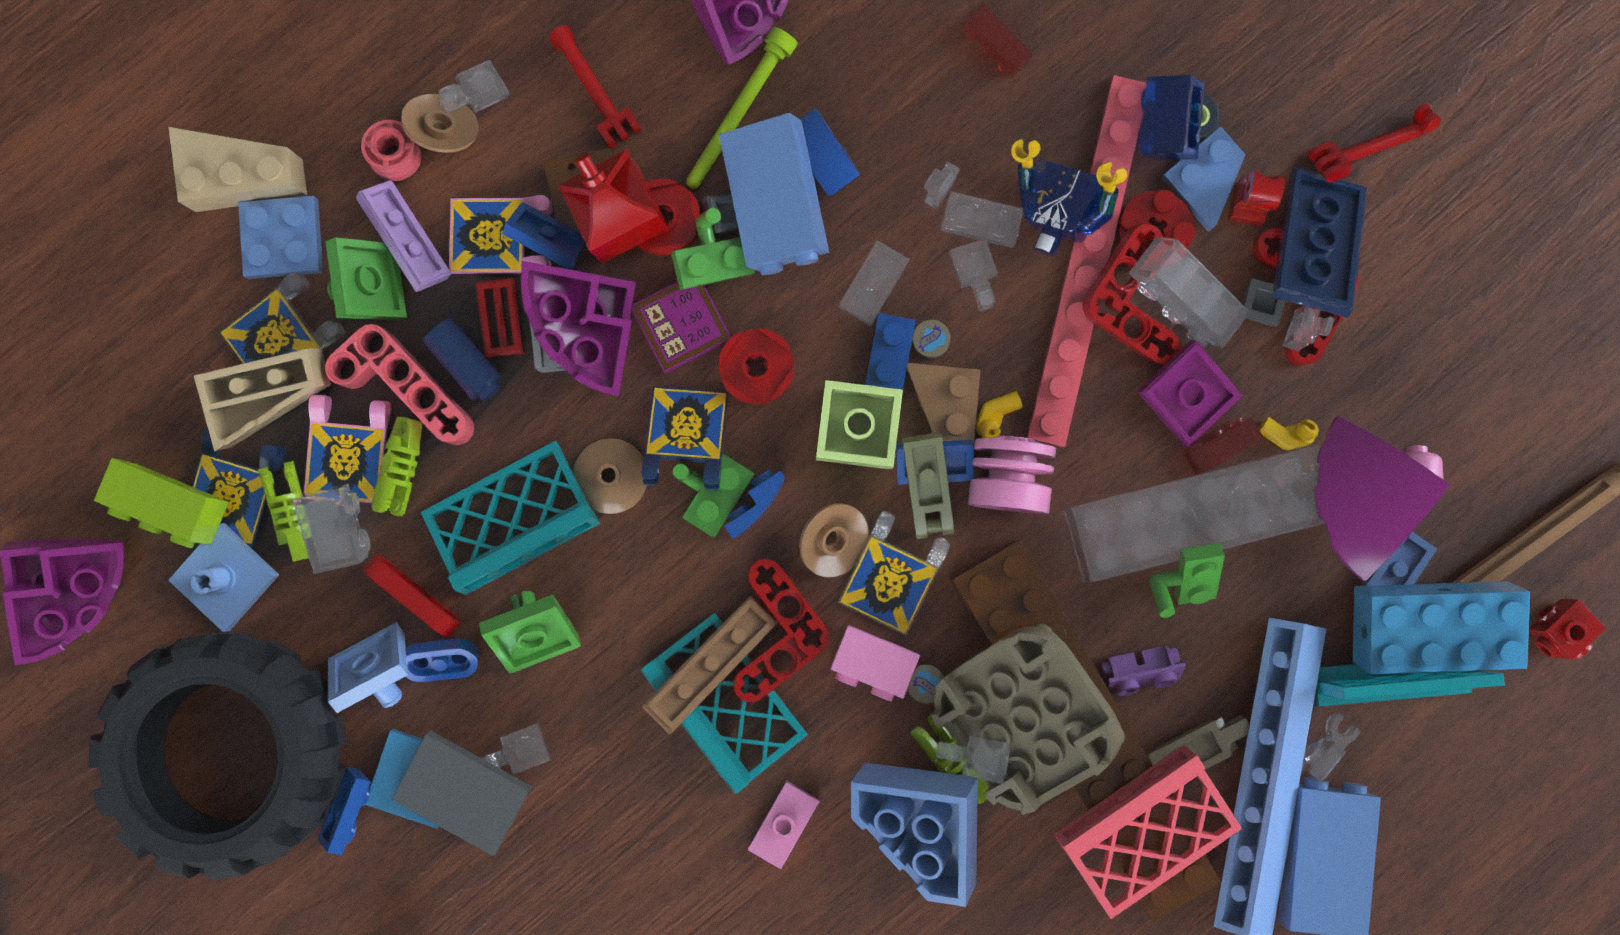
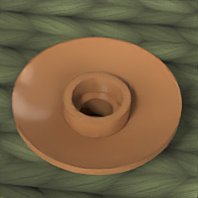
(433, 129)
(628, 484)
(842, 549)

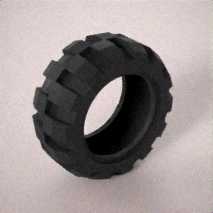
(136, 773)

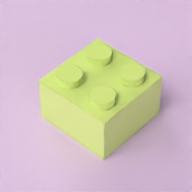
(859, 425)

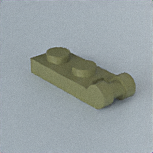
(928, 484)

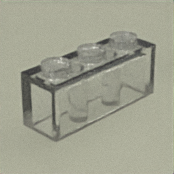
(1188, 293)

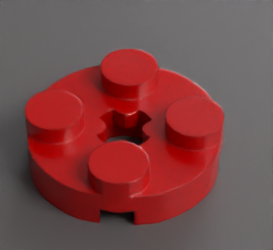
(1162, 208)
(682, 228)
(756, 344)

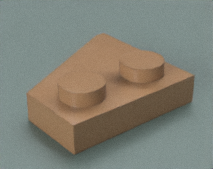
(947, 398)

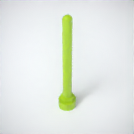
(778, 46)

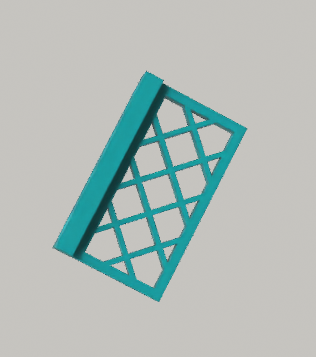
(523, 547)
(1352, 684)
(704, 731)

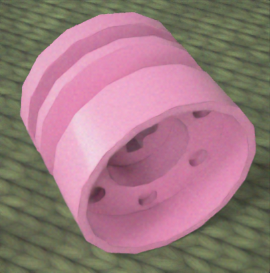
(1012, 475)

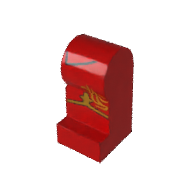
(1255, 197)

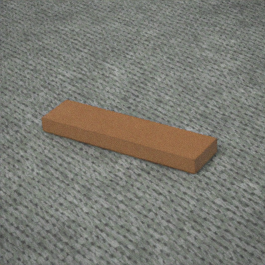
(709, 665)

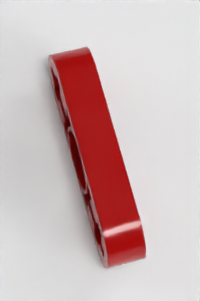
(411, 595)

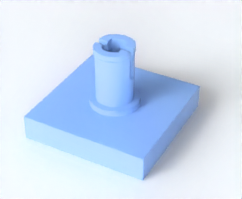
(224, 578)
(368, 669)

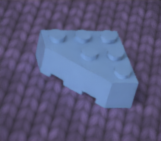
(922, 826)

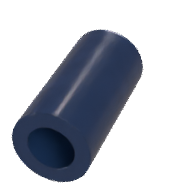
(463, 360)

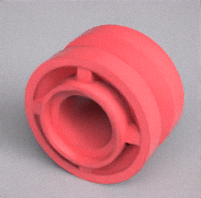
(397, 165)

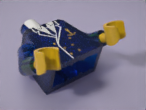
(1064, 199)

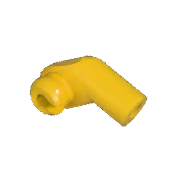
(993, 413)
(1289, 437)

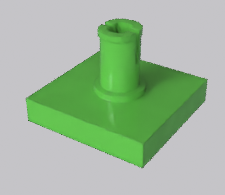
(364, 280)
(529, 632)

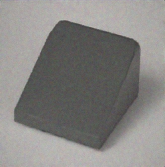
(728, 221)

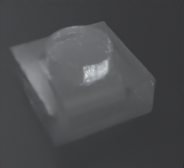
(940, 183)

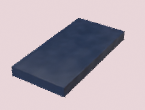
(1320, 243)

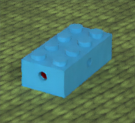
(1441, 627)

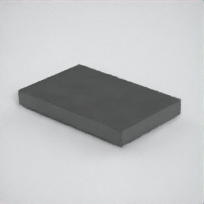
(461, 793)

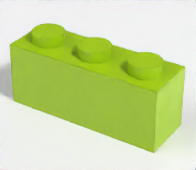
(160, 503)

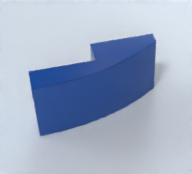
(827, 156)
(765, 491)

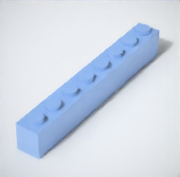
(1270, 778)

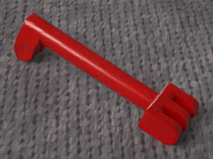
(563, 39)
(1336, 162)

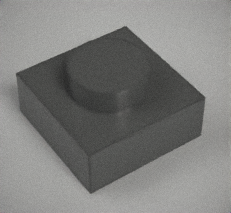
(1261, 304)

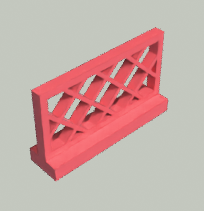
(1135, 800)

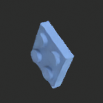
(280, 237)

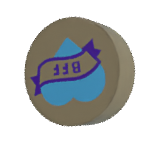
(931, 339)
(923, 682)

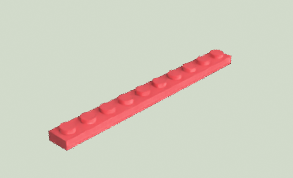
(1071, 327)

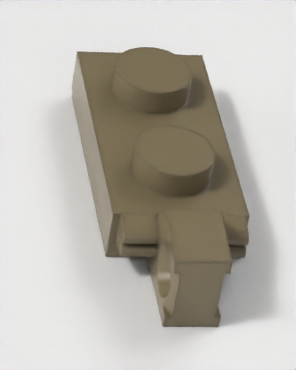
(1210, 741)

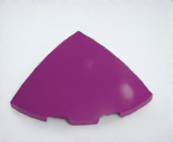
(738, 25)
(580, 321)
(1370, 495)
(57, 591)

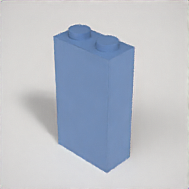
(774, 194)
(1330, 860)

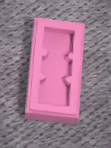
(783, 824)

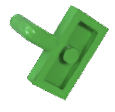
(712, 259)
(711, 507)
(1194, 580)

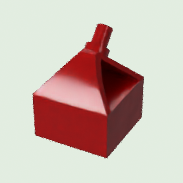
(612, 205)

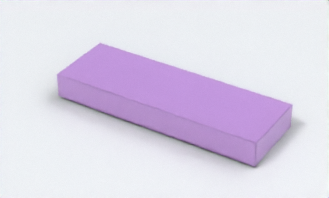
(403, 235)

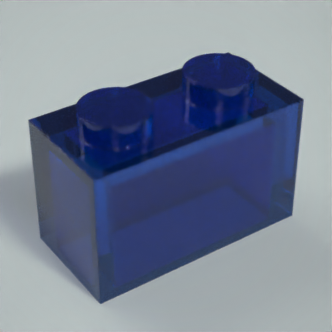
(1171, 117)

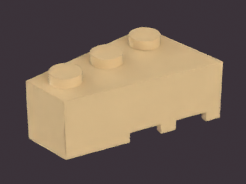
(225, 170)
(256, 393)

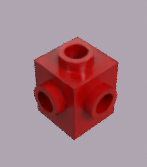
(1566, 629)

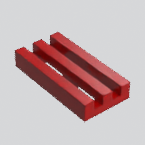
(504, 349)

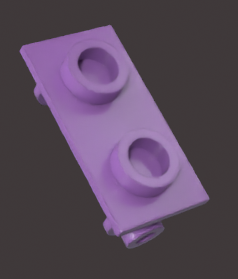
(1158, 670)

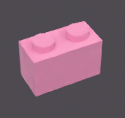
(874, 662)

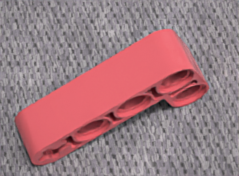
(408, 390)

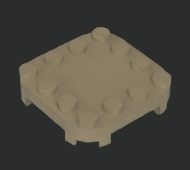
(1041, 703)

